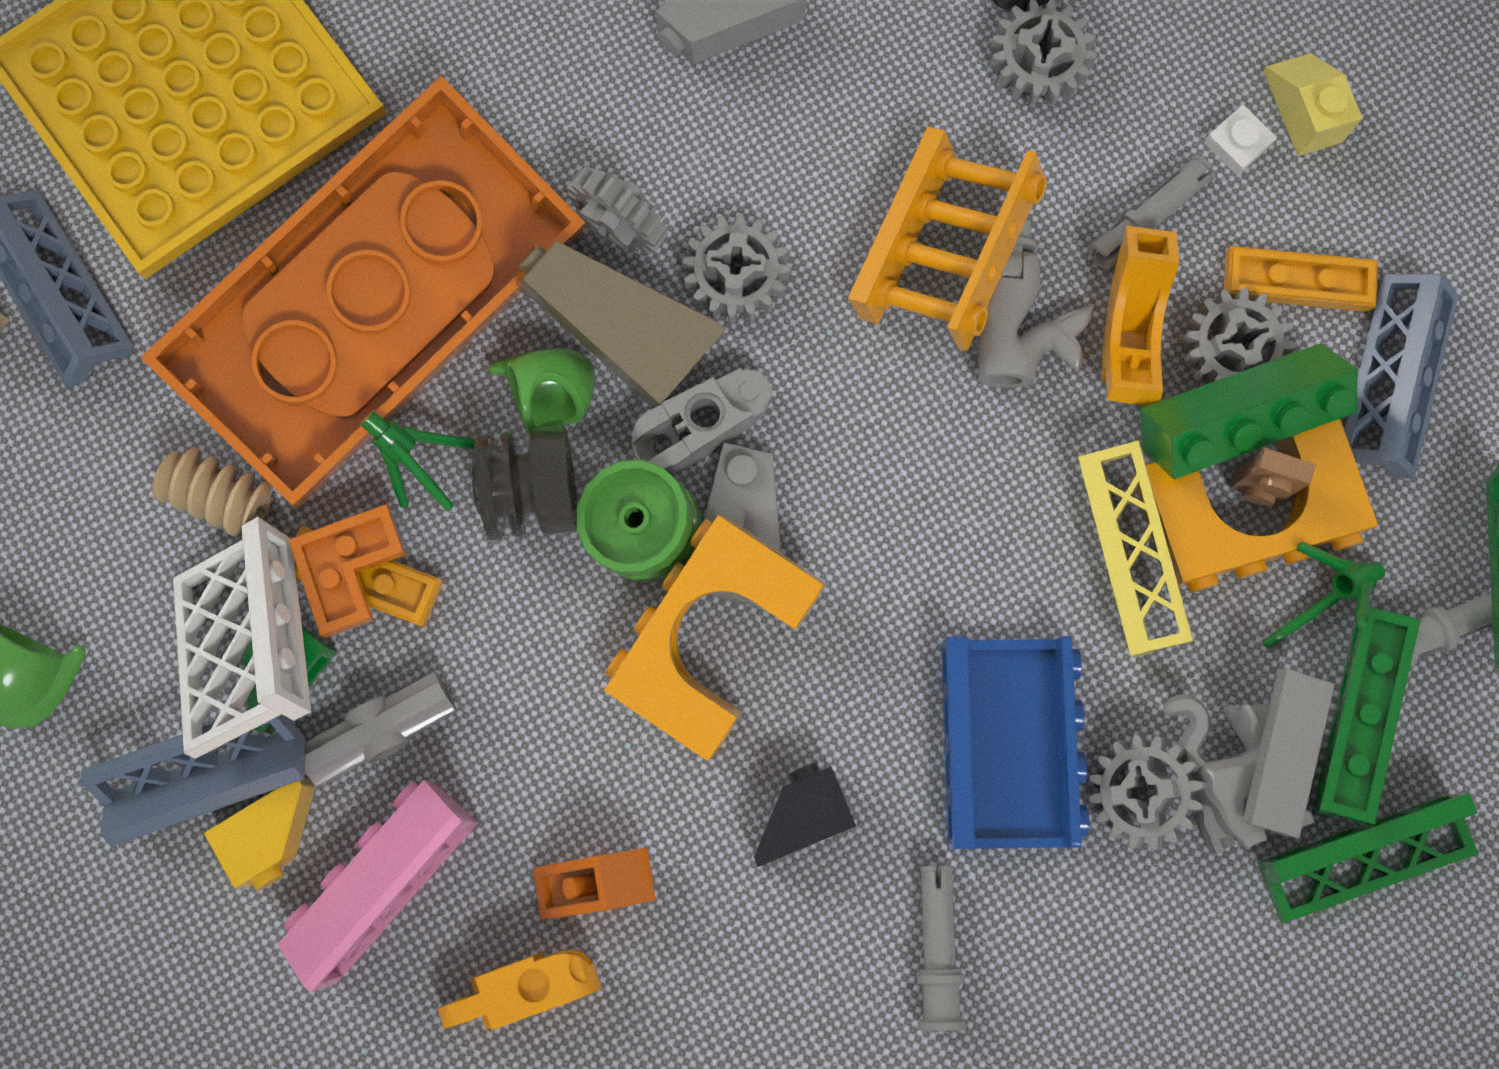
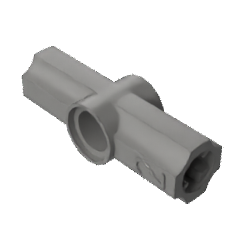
(377, 729)

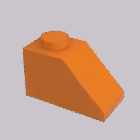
(594, 884)

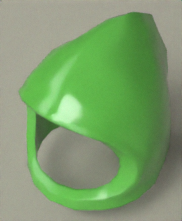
(549, 385)
(32, 678)

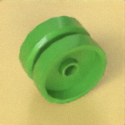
(615, 505)

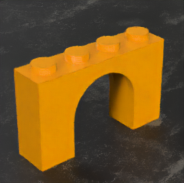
(1324, 512)
(652, 674)

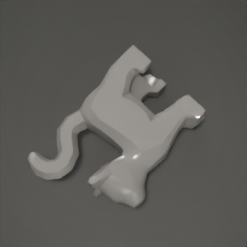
(1228, 777)

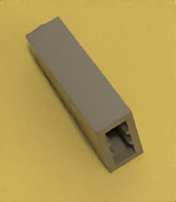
(623, 323)

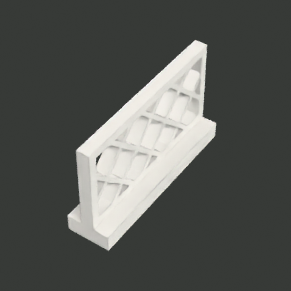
(271, 623)

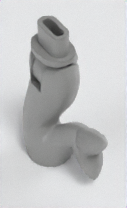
(1013, 359)

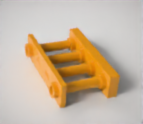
(918, 204)

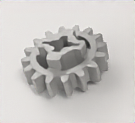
(1064, 47)
(617, 211)
(755, 269)
(1243, 322)
(1149, 813)

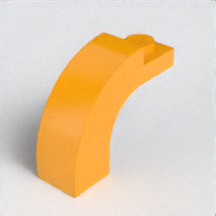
(1136, 315)

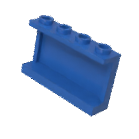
(1012, 743)

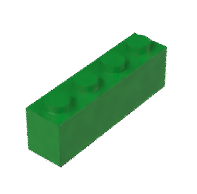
(1248, 410)

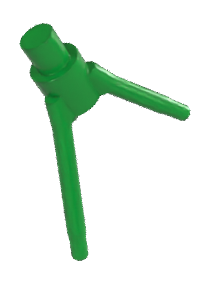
(395, 446)
(1348, 582)

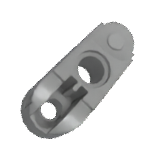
(737, 399)

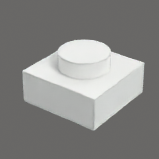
(1240, 140)

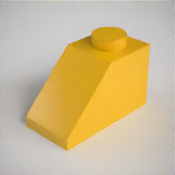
(263, 836)

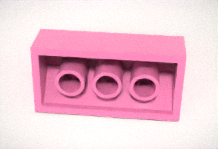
(375, 885)

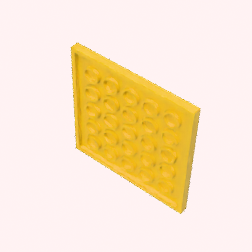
(181, 108)

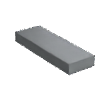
(1288, 753)

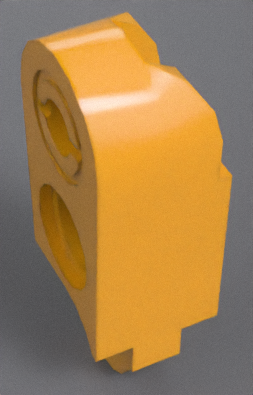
(524, 989)

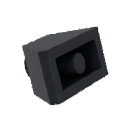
(804, 814)

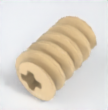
(210, 494)

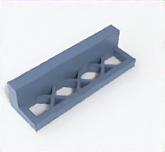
(39, 298)
(1417, 374)
(199, 786)

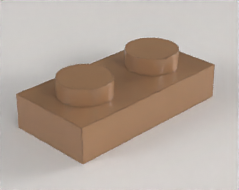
(1271, 477)

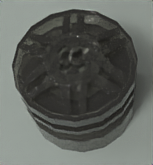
(525, 483)

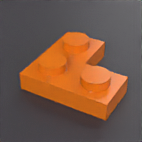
(331, 563)

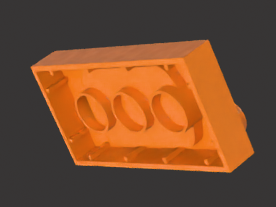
(363, 292)

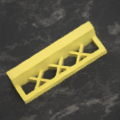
(1115, 552)

